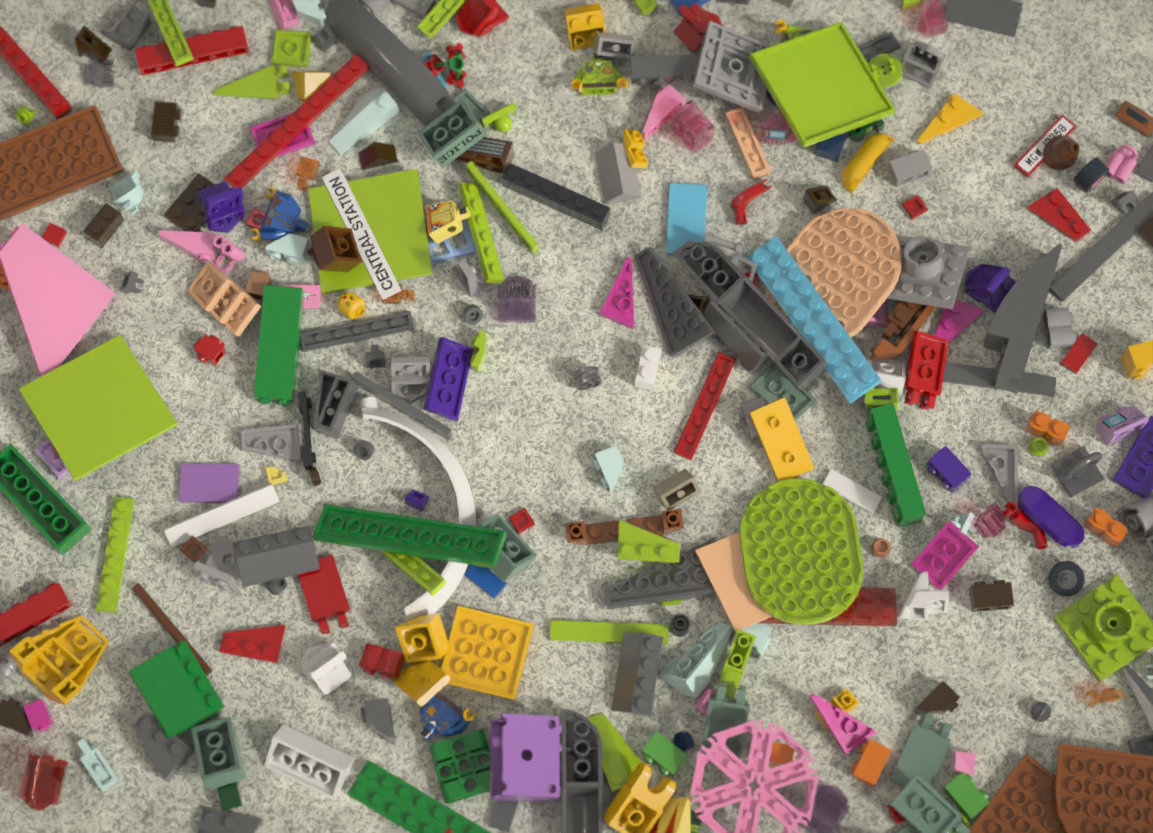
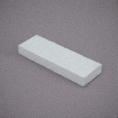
(853, 492)

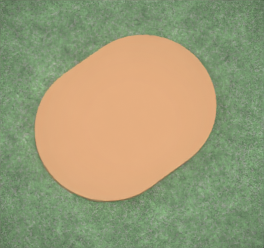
(850, 263)

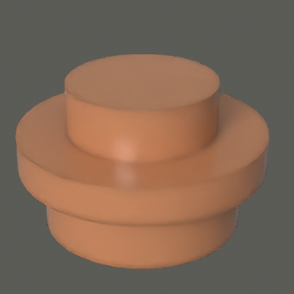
(881, 548)

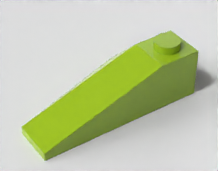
(617, 755)

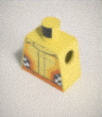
(445, 220)

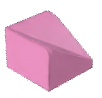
(964, 763)

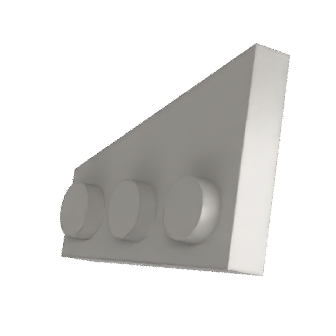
(466, 276)
(273, 441)

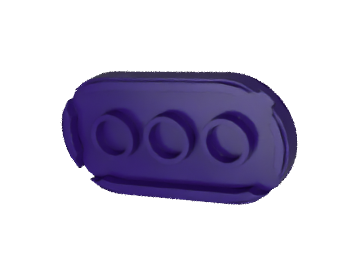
(1051, 517)

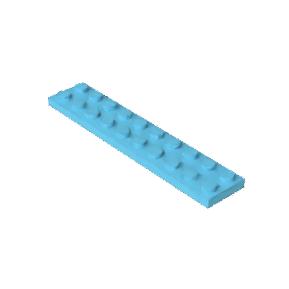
(814, 319)

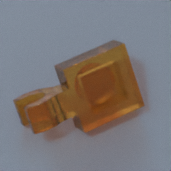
(306, 170)
(407, 295)
(1109, 695)

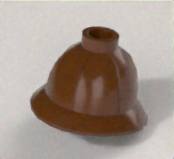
(1061, 152)

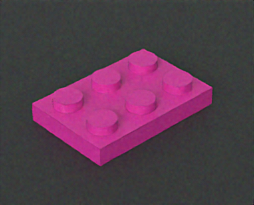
(263, 130)
(945, 555)

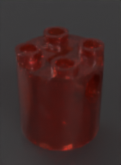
(42, 781)

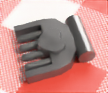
(97, 74)

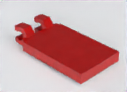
(925, 369)
(325, 594)

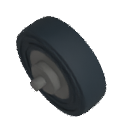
(1066, 578)

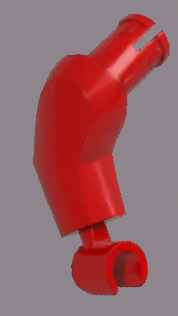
(741, 201)
(1026, 524)

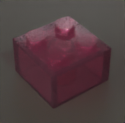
(692, 126)

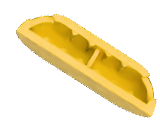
(864, 160)

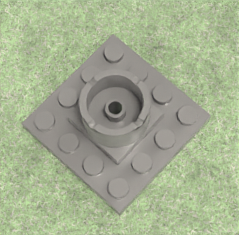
(726, 67)
(929, 271)

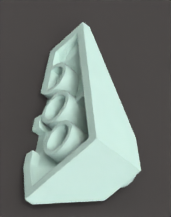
(368, 114)
(695, 668)

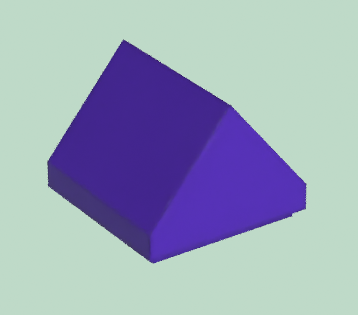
(416, 499)

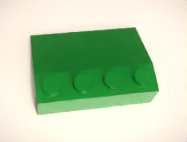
(177, 690)

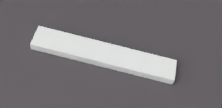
(221, 515)

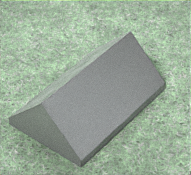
(616, 175)

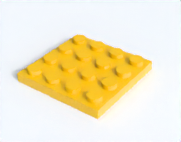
(487, 652)

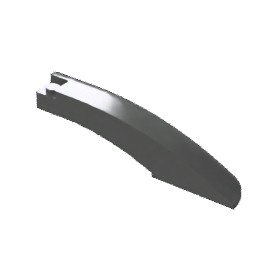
(389, 59)
(753, 312)
(581, 775)

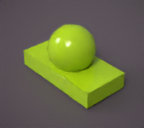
(500, 118)

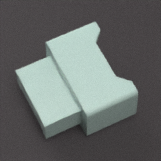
(762, 640)

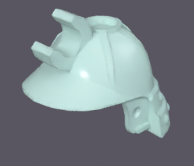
(128, 192)

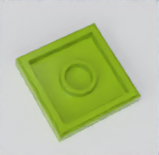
(291, 48)

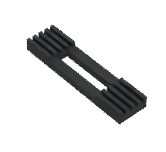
(305, 403)

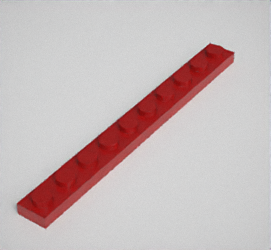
(297, 123)

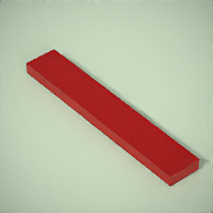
(704, 406)

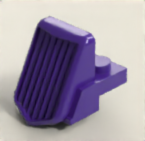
(222, 206)
(989, 284)

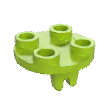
(892, 67)

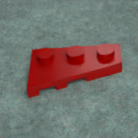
(1060, 213)
(256, 643)

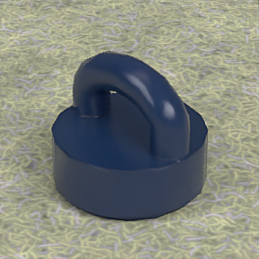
(683, 741)

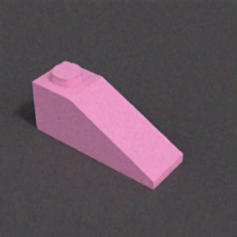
(663, 108)
(192, 243)

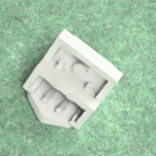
(922, 601)
(325, 666)

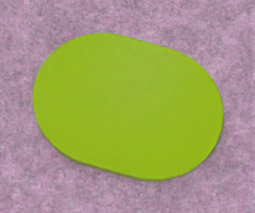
(801, 551)

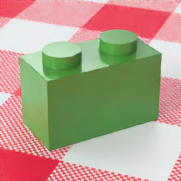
(664, 755)
(966, 795)

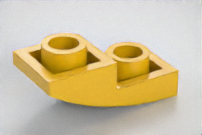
(633, 147)
(844, 700)

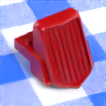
(480, 17)
(694, 24)

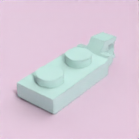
(97, 765)

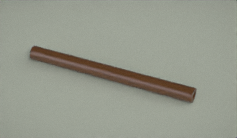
(167, 624)

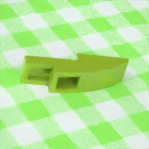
(736, 662)

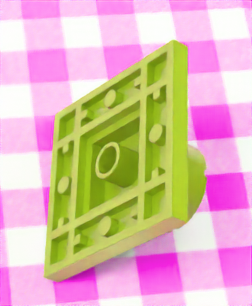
(1098, 643)

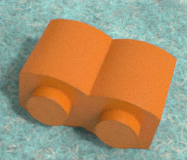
(1050, 429)
(1102, 524)

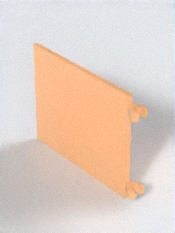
(726, 573)

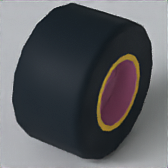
(1091, 174)

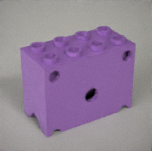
(525, 758)

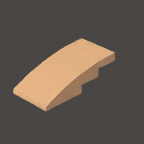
(223, 298)

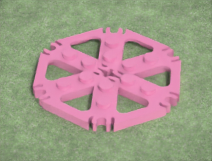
(757, 765)

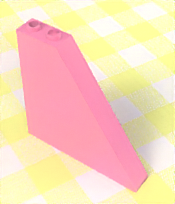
(51, 296)

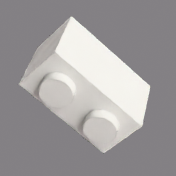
(648, 367)

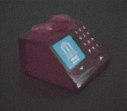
(775, 131)

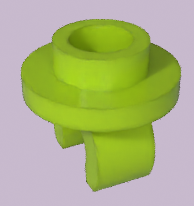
(24, 115)

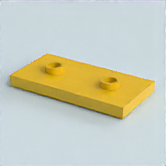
(781, 440)
(421, 681)

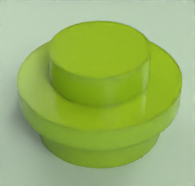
(1038, 447)

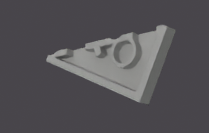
(1004, 467)

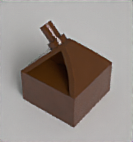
(334, 249)

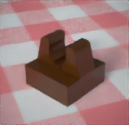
(193, 549)

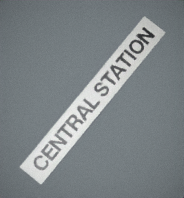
(362, 233)

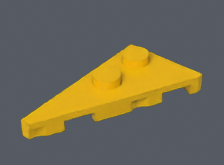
(953, 114)

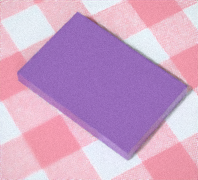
(208, 483)

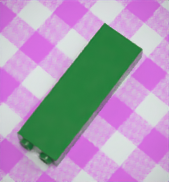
(279, 345)

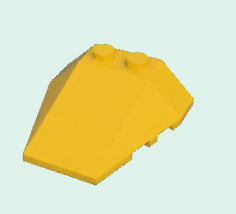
(60, 658)

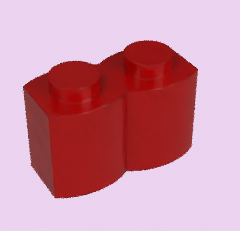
(381, 661)

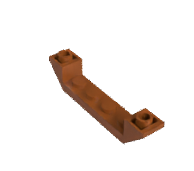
(888, 351)
(605, 532)

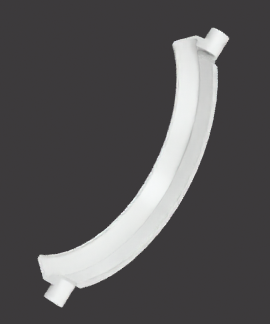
(453, 571)

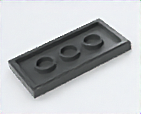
(987, 15)

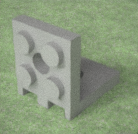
(215, 570)

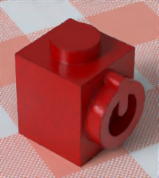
(209, 349)

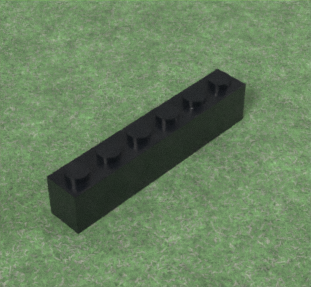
(555, 196)

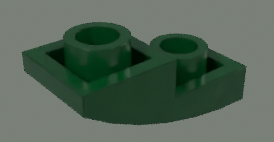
(229, 796)

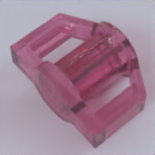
(990, 521)

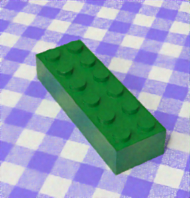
(895, 465)
(40, 501)

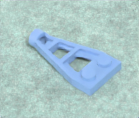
(453, 253)

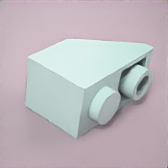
(309, 11)
(290, 247)
(610, 465)

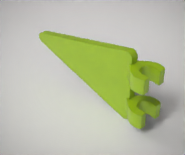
(260, 84)

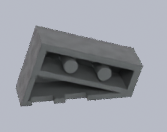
(333, 402)
(166, 753)

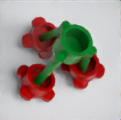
(454, 64)

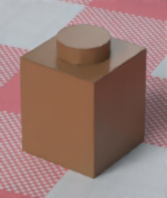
(256, 284)

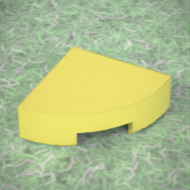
(275, 475)

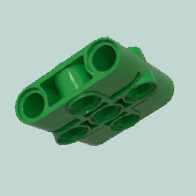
(443, 752)

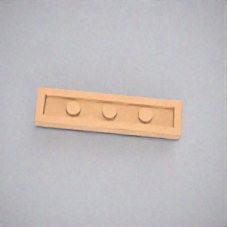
(747, 142)

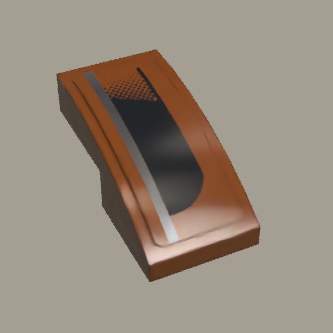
(1135, 117)

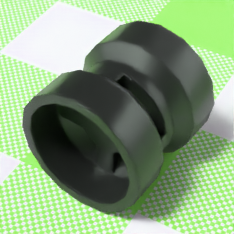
(680, 625)

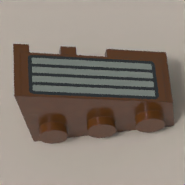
(489, 154)

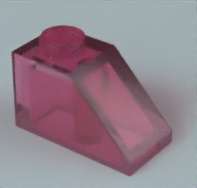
(933, 19)

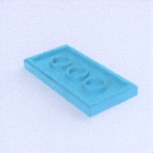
(685, 215)

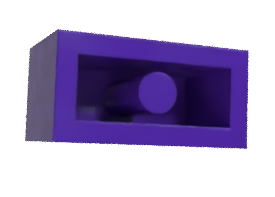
(948, 469)

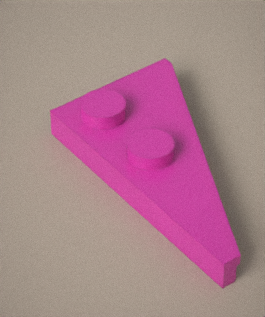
(619, 303)
(957, 319)
(845, 729)

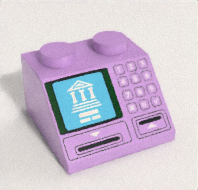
(1122, 424)

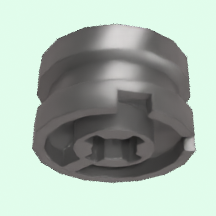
(587, 378)

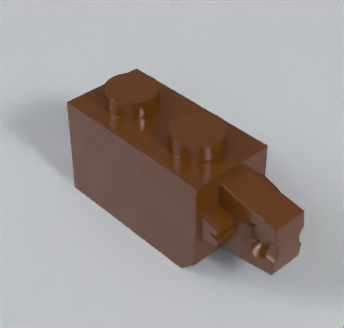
(900, 318)

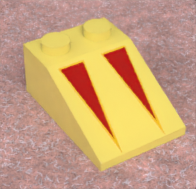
(674, 817)

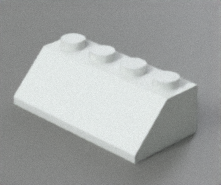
(308, 762)

